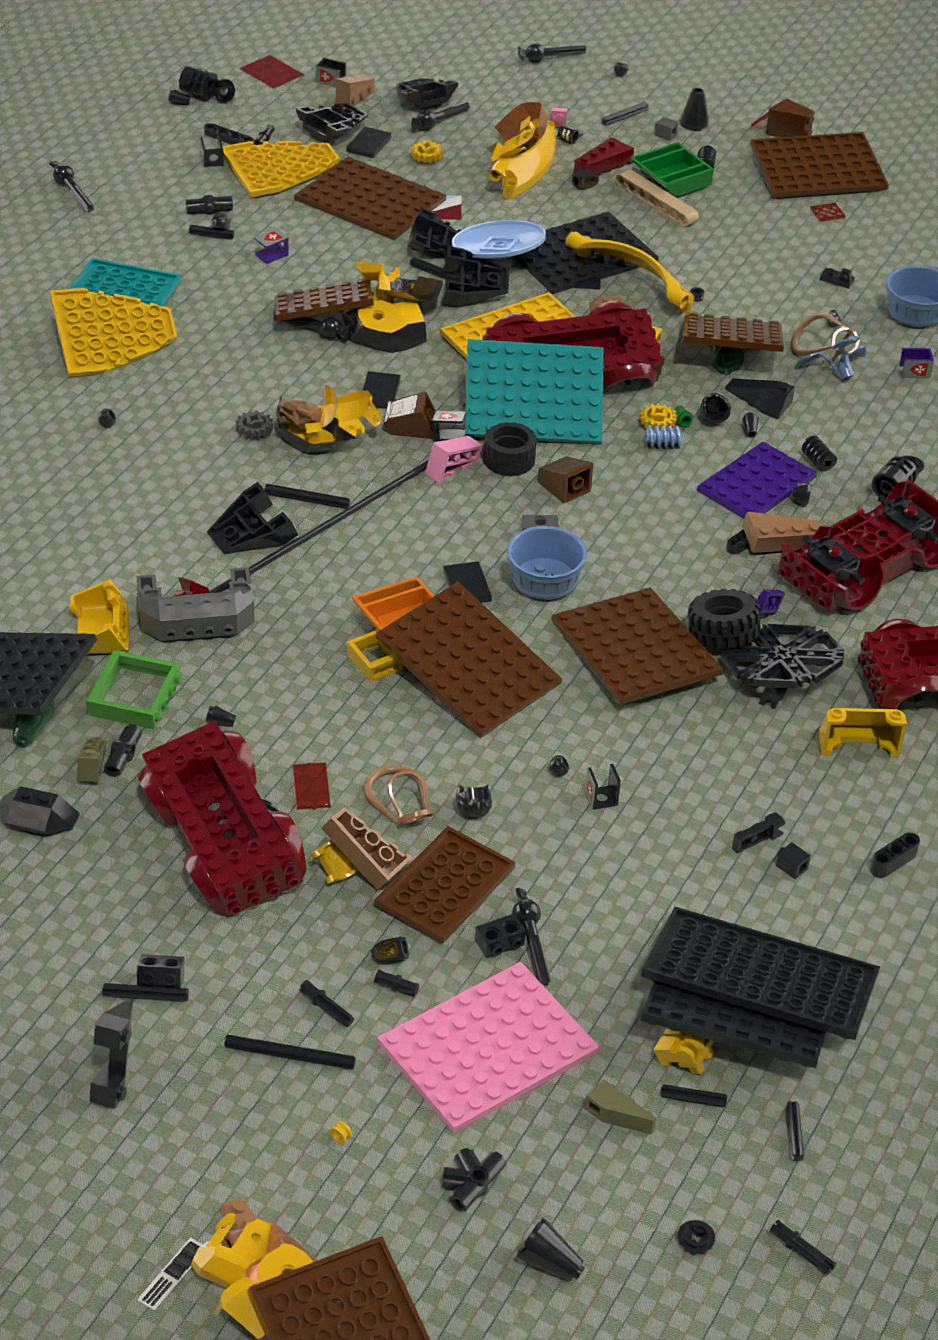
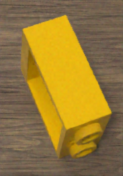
(372, 670)

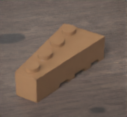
(769, 531)
(365, 848)

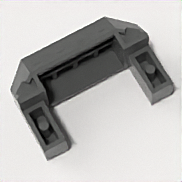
(199, 613)

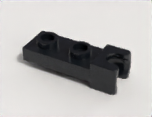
(758, 832)

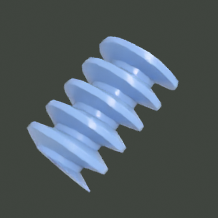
(663, 436)

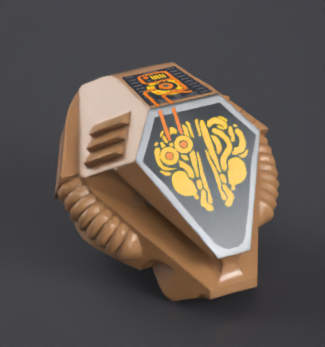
(299, 413)

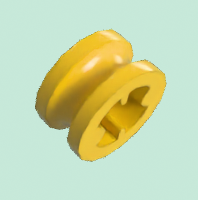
(340, 1132)

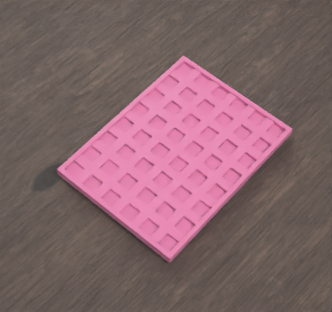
(487, 1046)

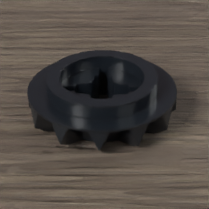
(699, 1229)

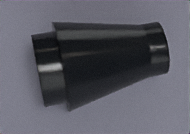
(178, 97)
(750, 422)
(221, 716)

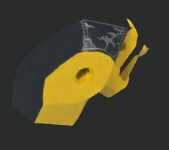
(420, 290)
(387, 324)
(337, 424)

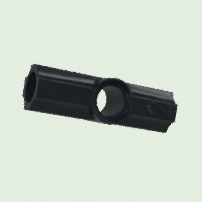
(201, 204)
(122, 750)

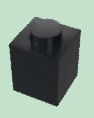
(793, 860)

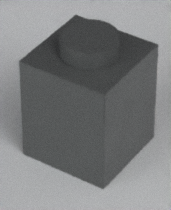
(666, 128)

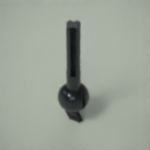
(536, 52)
(427, 119)
(64, 175)
(329, 327)
(529, 914)

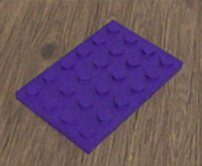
(756, 481)

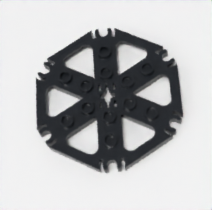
(787, 656)

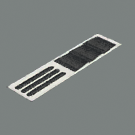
(170, 1275)

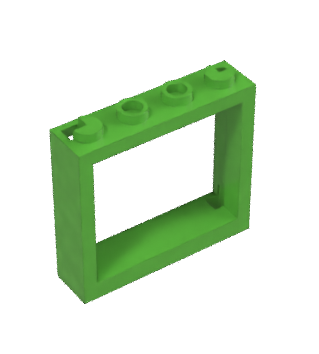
(128, 714)

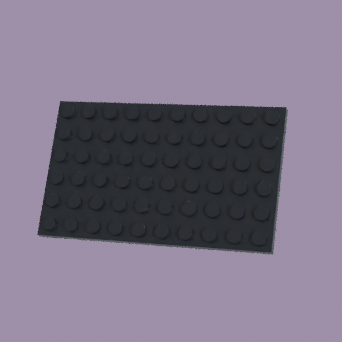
(762, 972)

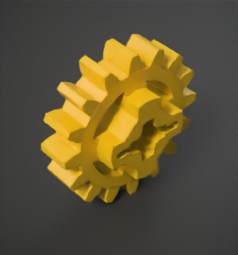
(426, 151)
(658, 416)

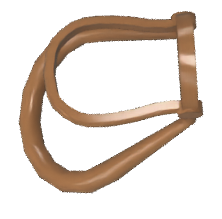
(794, 342)
(399, 770)

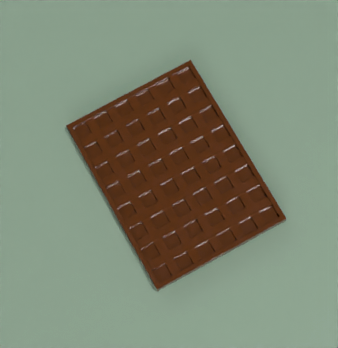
(818, 164)
(369, 197)
(636, 645)
(468, 659)

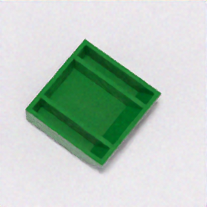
(675, 168)

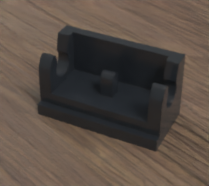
(774, 694)

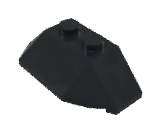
(37, 811)

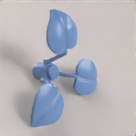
(844, 367)

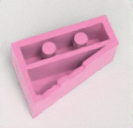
(452, 455)

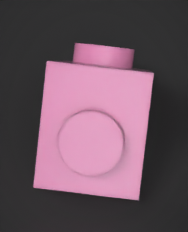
(559, 116)

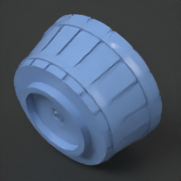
(913, 295)
(546, 552)

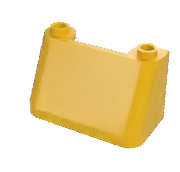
(104, 613)
(863, 726)

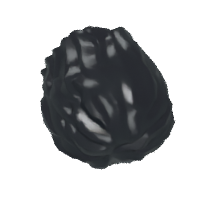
(715, 408)
(473, 801)

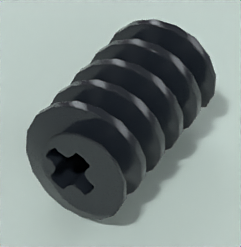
(707, 154)
(819, 453)

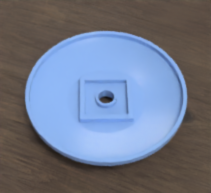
(500, 238)

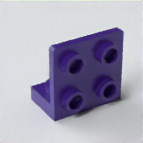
(770, 600)

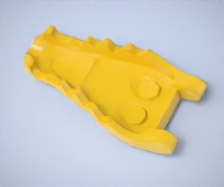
(334, 862)

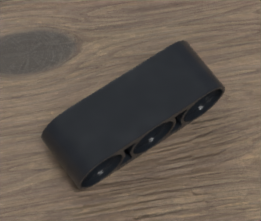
(895, 855)

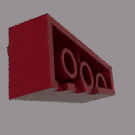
(605, 157)

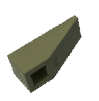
(91, 759)
(617, 1109)

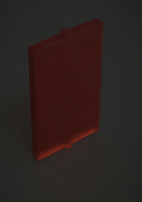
(311, 786)

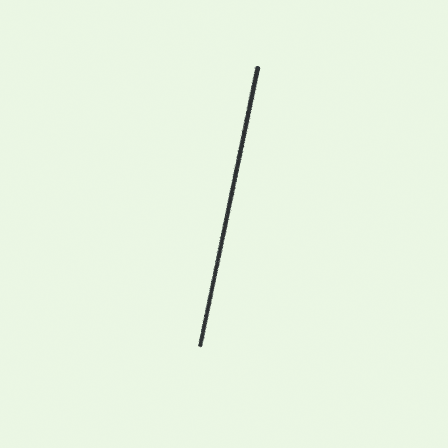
(298, 541)

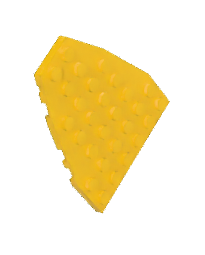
(278, 167)
(107, 330)

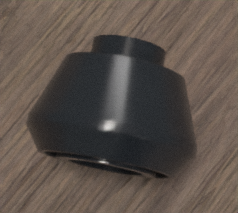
(802, 493)

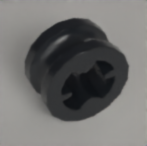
(698, 294)

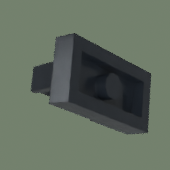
(838, 278)

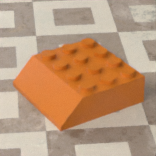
(392, 601)

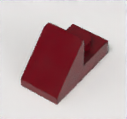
(190, 588)

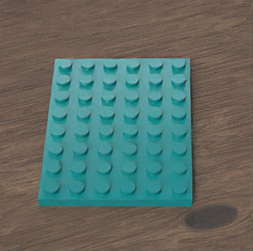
(535, 385)

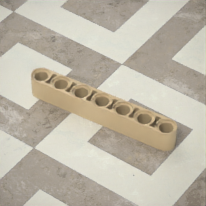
(657, 198)

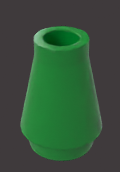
(684, 417)

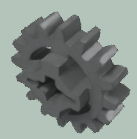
(254, 424)

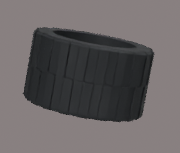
(509, 449)

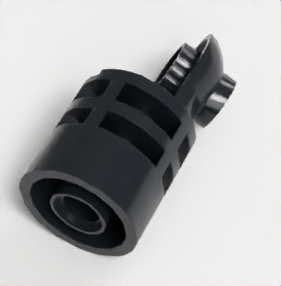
(205, 84)
(896, 470)

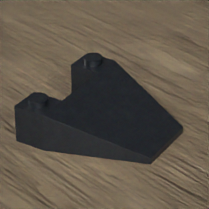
(477, 278)
(244, 527)
(113, 1032)

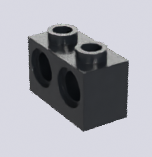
(500, 935)
(160, 971)

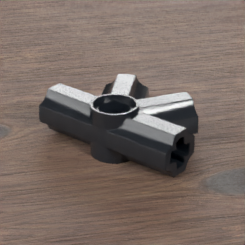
(471, 1177)

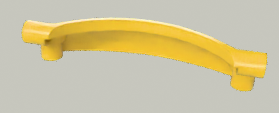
(528, 168)
(675, 291)

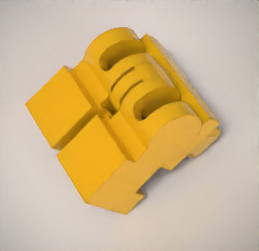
(683, 1049)

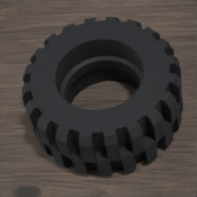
(724, 619)

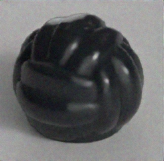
(620, 68)
(106, 417)
(558, 765)

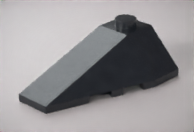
(768, 395)

